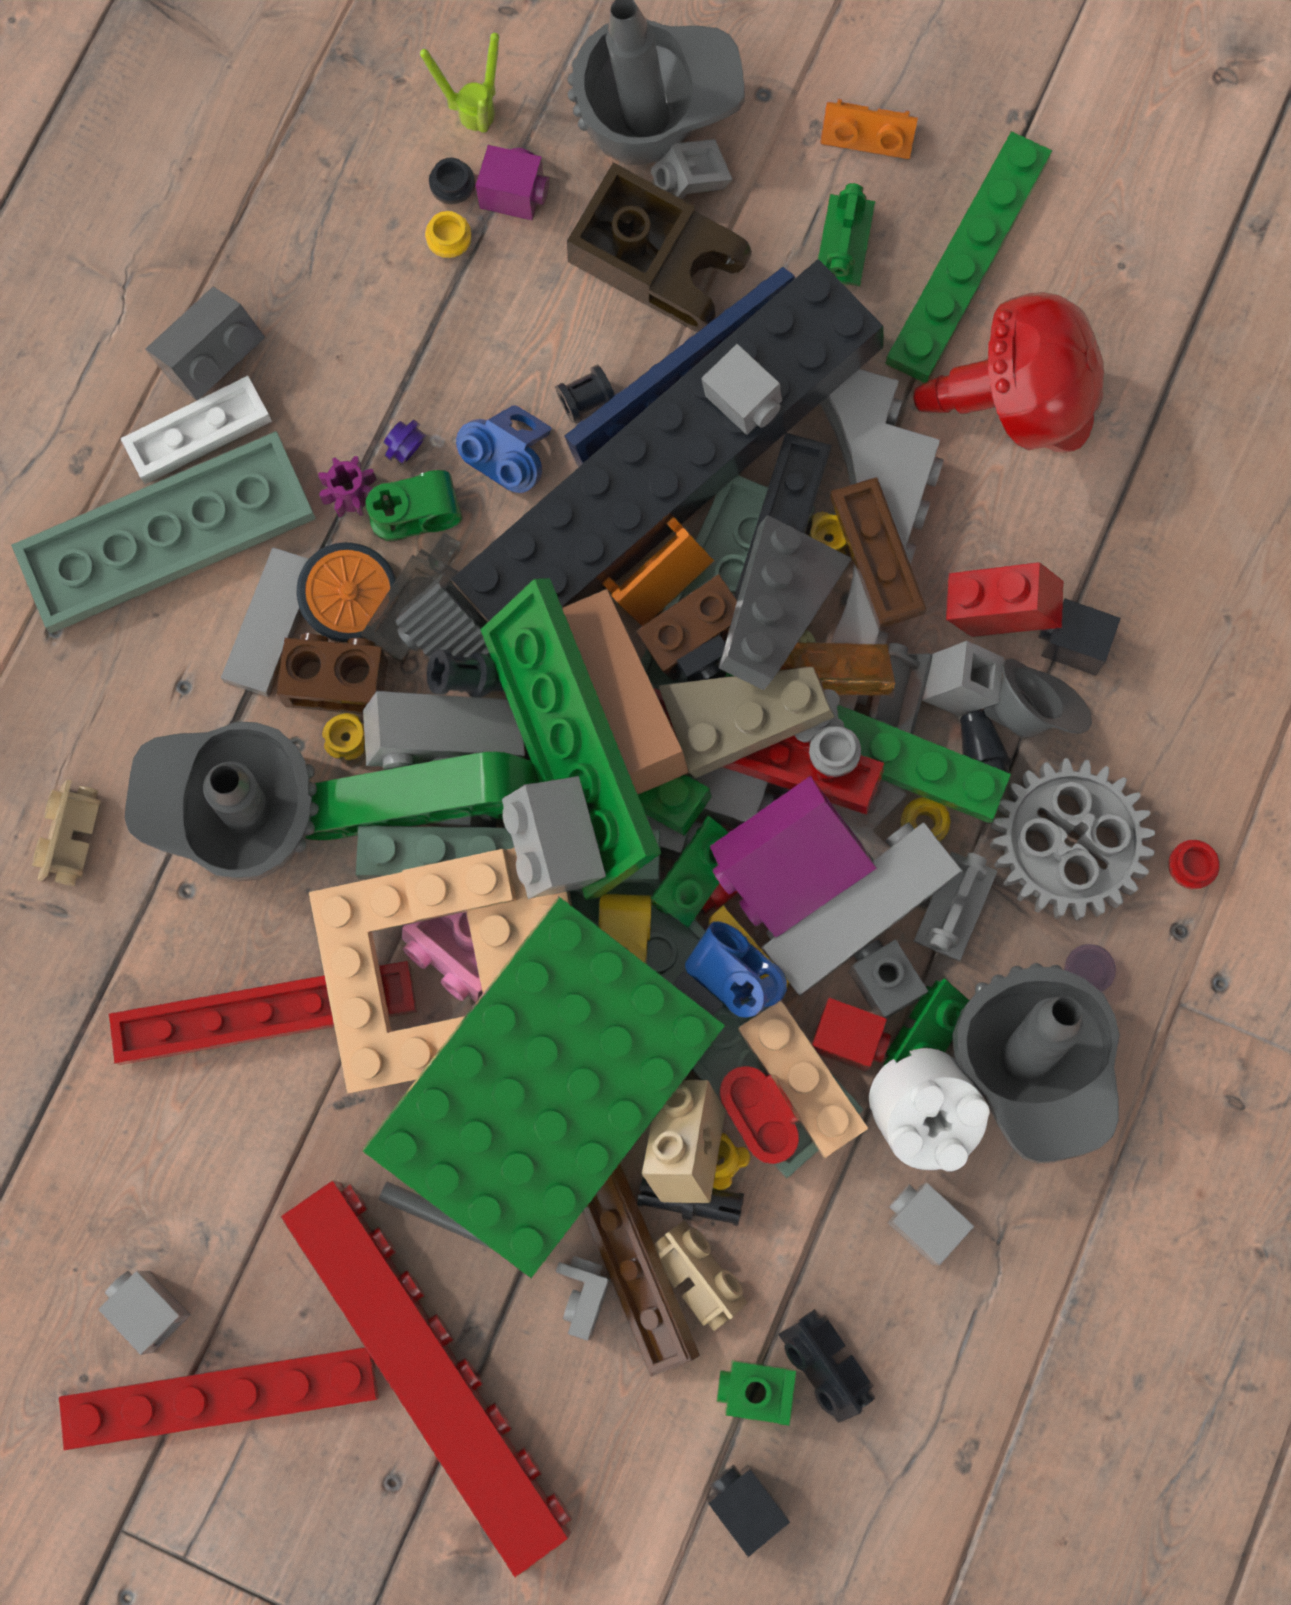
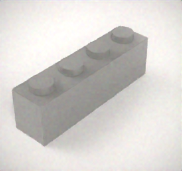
(832, 934)

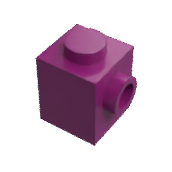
(511, 182)

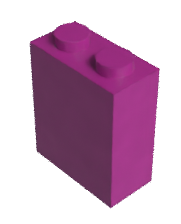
(790, 858)

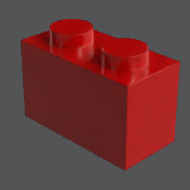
(1005, 599)

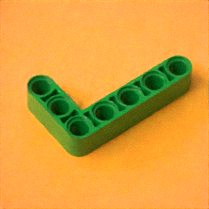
(419, 793)

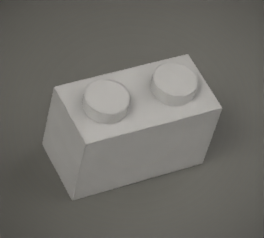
(552, 837)

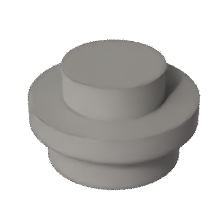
(835, 751)

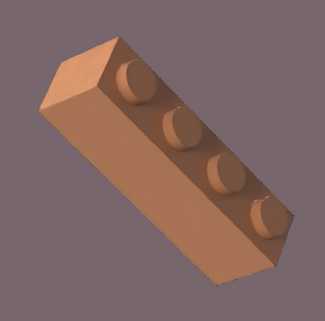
(625, 693)

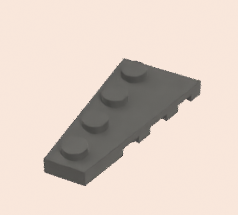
(778, 599)

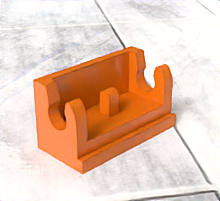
(661, 576)

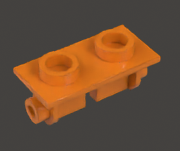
(868, 130)

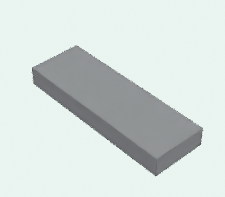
(269, 620)

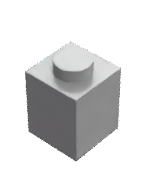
(743, 390)
(963, 678)
(928, 1222)
(143, 1310)

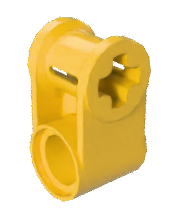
(627, 921)

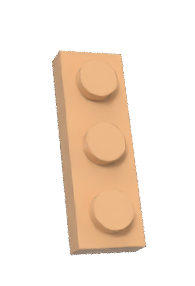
(804, 1077)

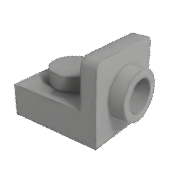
(691, 169)
(584, 1306)

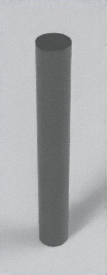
(421, 1208)

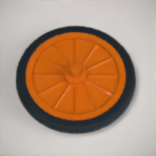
(343, 589)

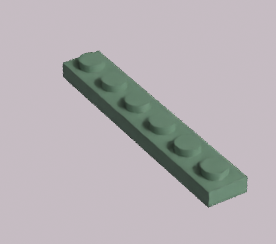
(394, 849)

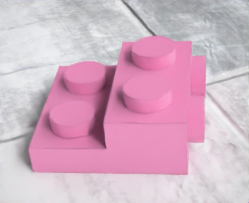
(450, 949)

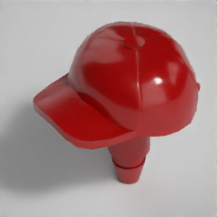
(1038, 375)

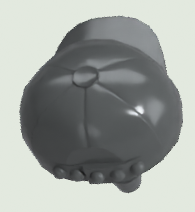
(652, 84)
(223, 799)
(1043, 1060)

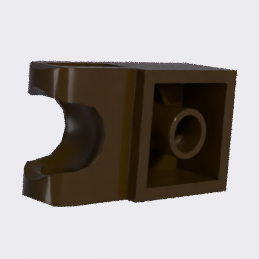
(666, 254)

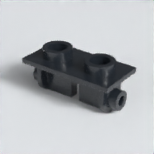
(839, 1387)

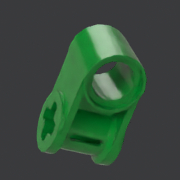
(419, 506)

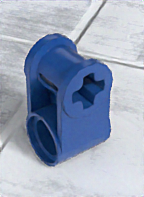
(733, 969)

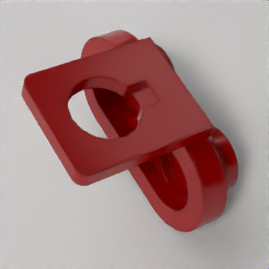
(761, 1113)

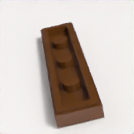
(639, 1276)

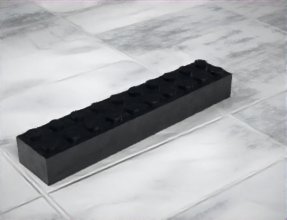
(676, 451)

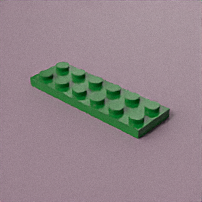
(568, 726)

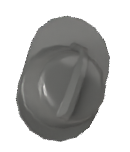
(1037, 702)

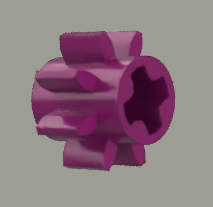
(343, 473)

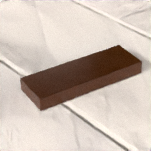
(878, 553)

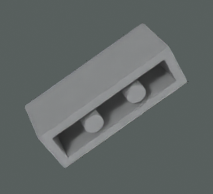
(429, 728)

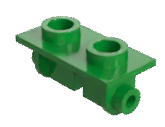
(847, 234)
(691, 877)
(934, 1022)

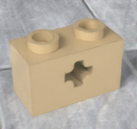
(685, 1144)

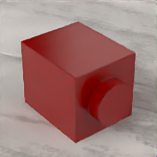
(850, 1035)

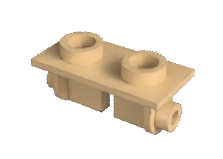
(68, 814)
(716, 1291)

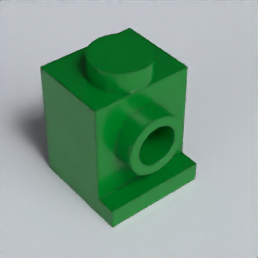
(779, 1388)

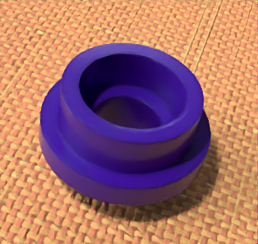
(403, 441)

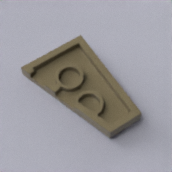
(731, 718)

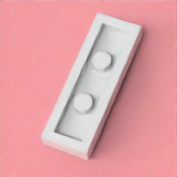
(196, 430)

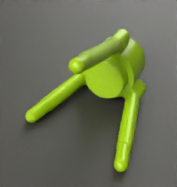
(474, 100)

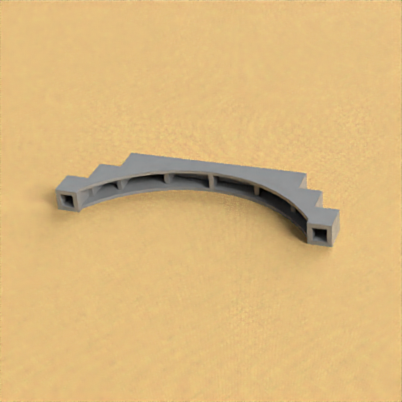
(904, 462)

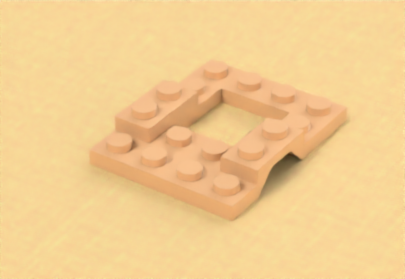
(344, 922)

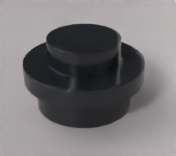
(451, 181)

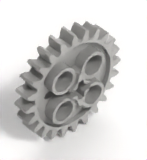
(1100, 806)

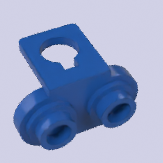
(502, 451)

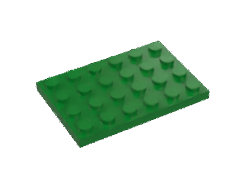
(543, 1087)

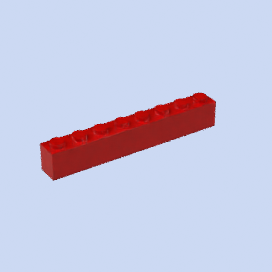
(427, 1377)

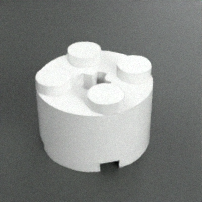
(928, 1110)

